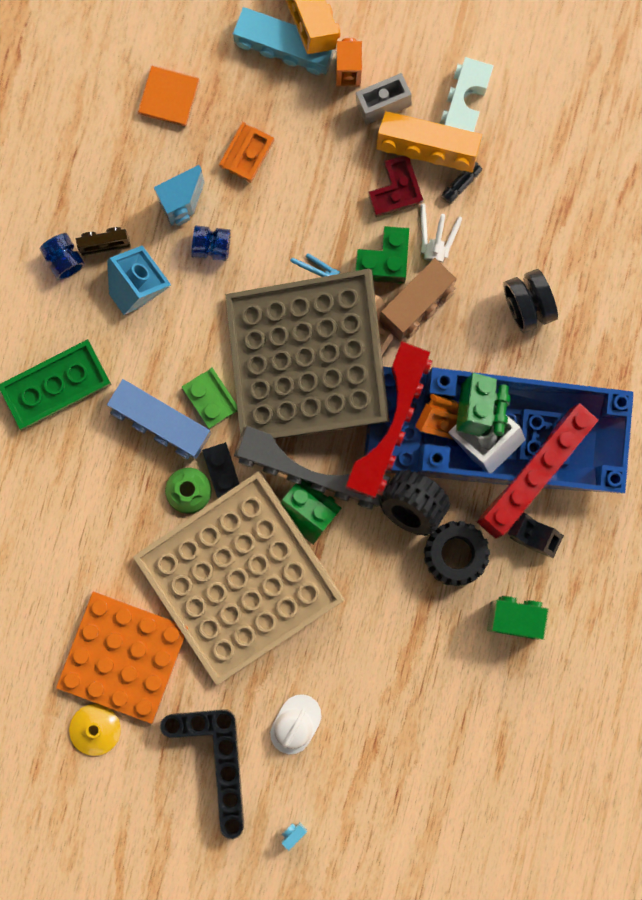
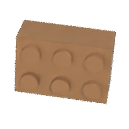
(418, 300)

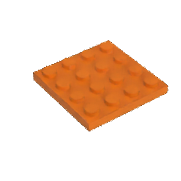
(122, 657)

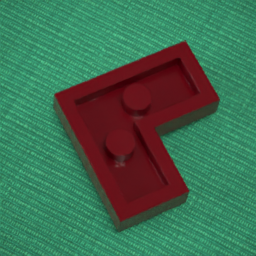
(403, 189)

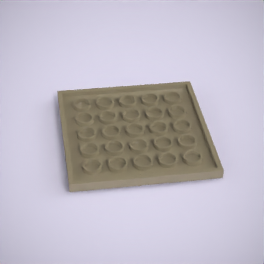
(308, 355)

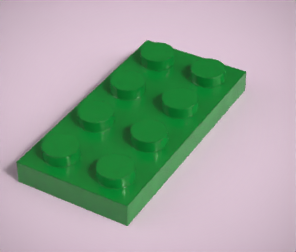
(54, 384)

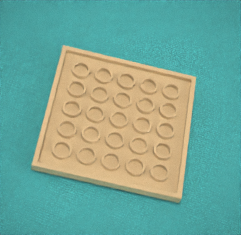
(238, 578)

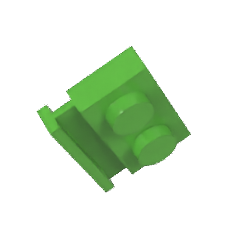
(210, 398)

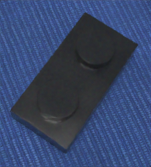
(221, 468)

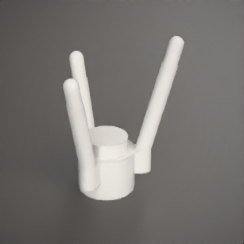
(436, 247)

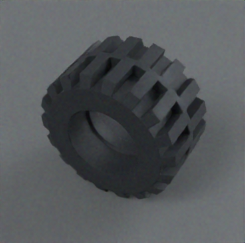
(414, 502)
(478, 547)

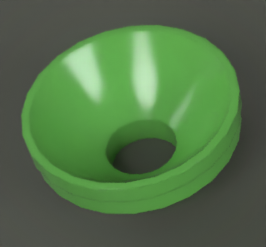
(194, 502)

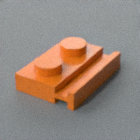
(246, 152)
(438, 416)

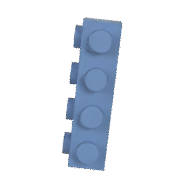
(159, 419)

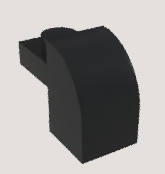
(535, 535)

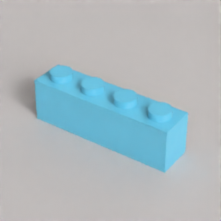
(278, 40)

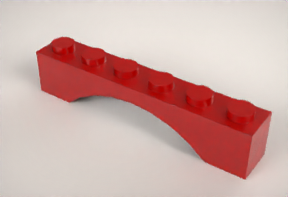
(407, 371)
(536, 474)

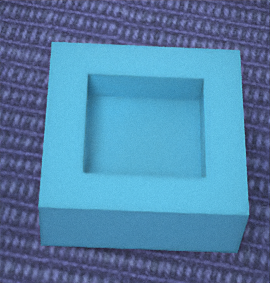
(293, 835)

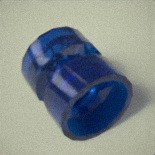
(211, 243)
(60, 253)

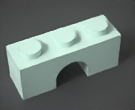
(472, 79)

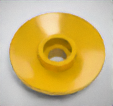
(107, 724)

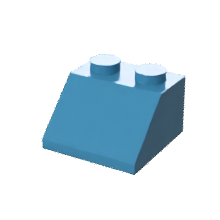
(180, 195)

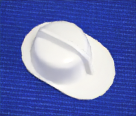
(295, 724)

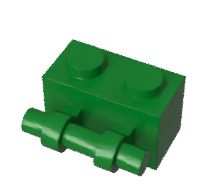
(478, 403)
(310, 510)

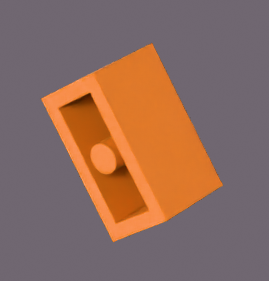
(348, 62)

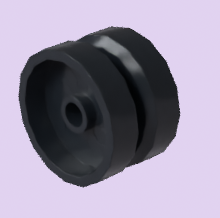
(530, 300)

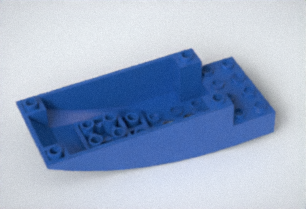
(535, 406)

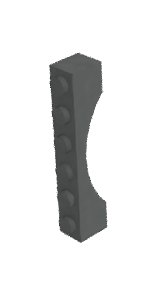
(261, 449)

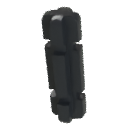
(460, 184)

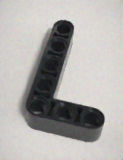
(221, 760)

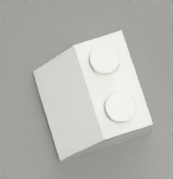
(489, 449)

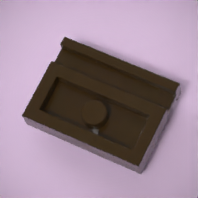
(112, 239)

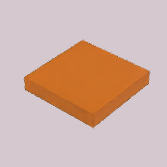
(168, 96)

